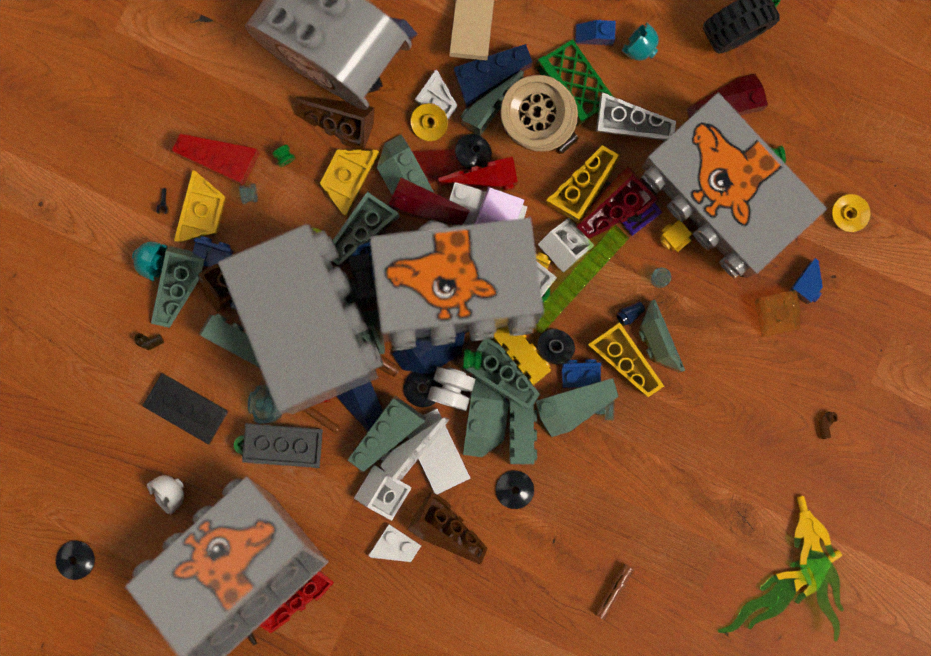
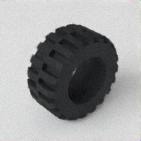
(740, 23)

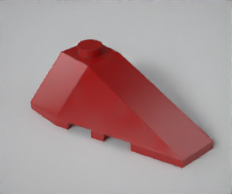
(496, 175)
(311, 590)

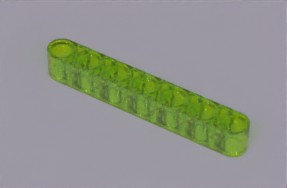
(581, 276)

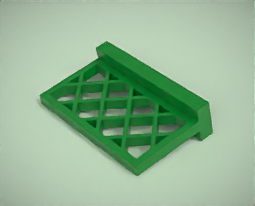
(545, 68)

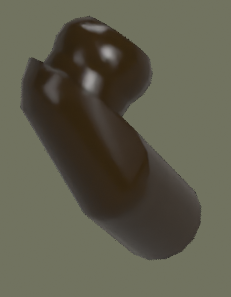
(148, 343)

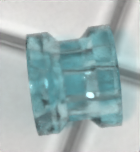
(248, 193)
(664, 276)

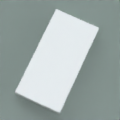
(441, 459)

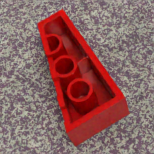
(222, 158)

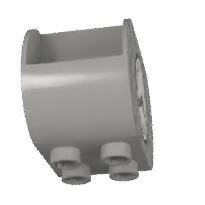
(330, 42)

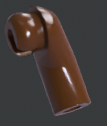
(825, 422)

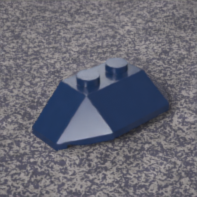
(426, 357)

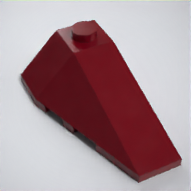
(743, 94)
(620, 200)
(421, 203)

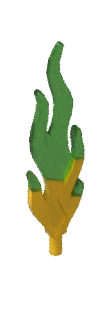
(819, 564)
(779, 597)

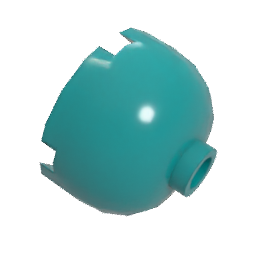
(642, 43)
(149, 259)

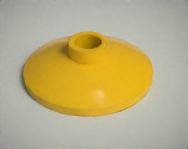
(421, 125)
(859, 209)

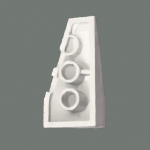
(472, 199)
(402, 458)

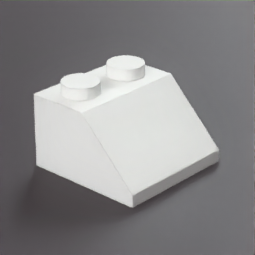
(565, 245)
(382, 493)

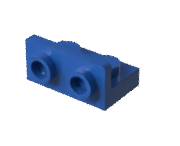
(211, 252)
(580, 374)

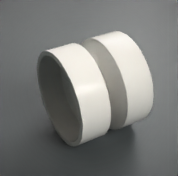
(453, 383)

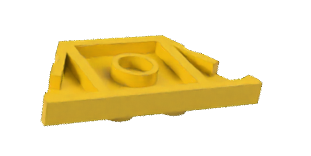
(346, 176)
(200, 210)

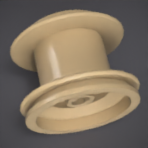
(523, 93)

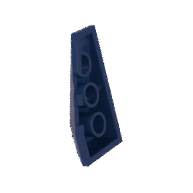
(362, 404)

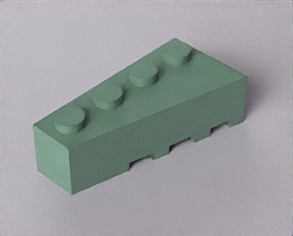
(229, 337)
(389, 429)
(522, 434)

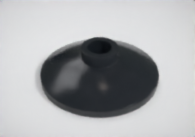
(467, 156)
(560, 341)
(412, 391)
(505, 485)
(84, 556)

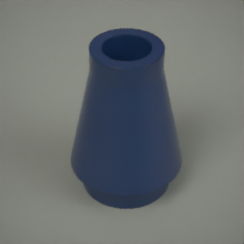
(630, 313)

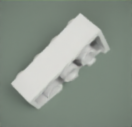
(630, 120)

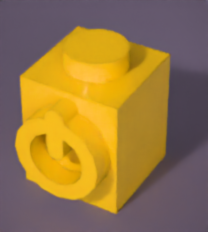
(675, 236)

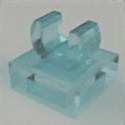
(608, 411)

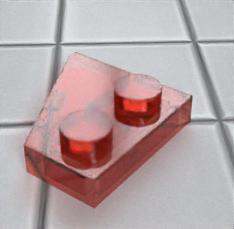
(437, 163)

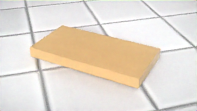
(471, 29)

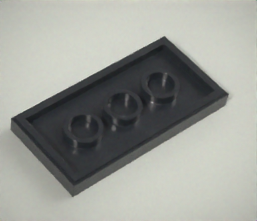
(185, 408)

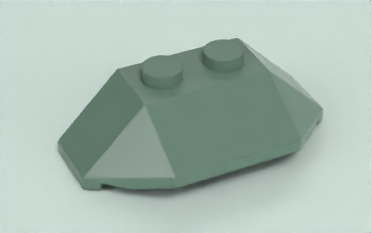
(399, 162)
(658, 339)
(485, 420)

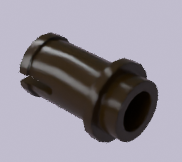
(573, 139)

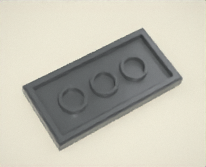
(282, 445)

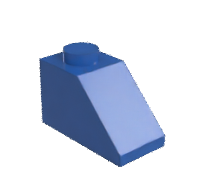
(596, 32)
(809, 283)

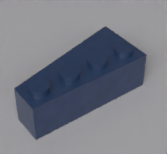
(483, 76)

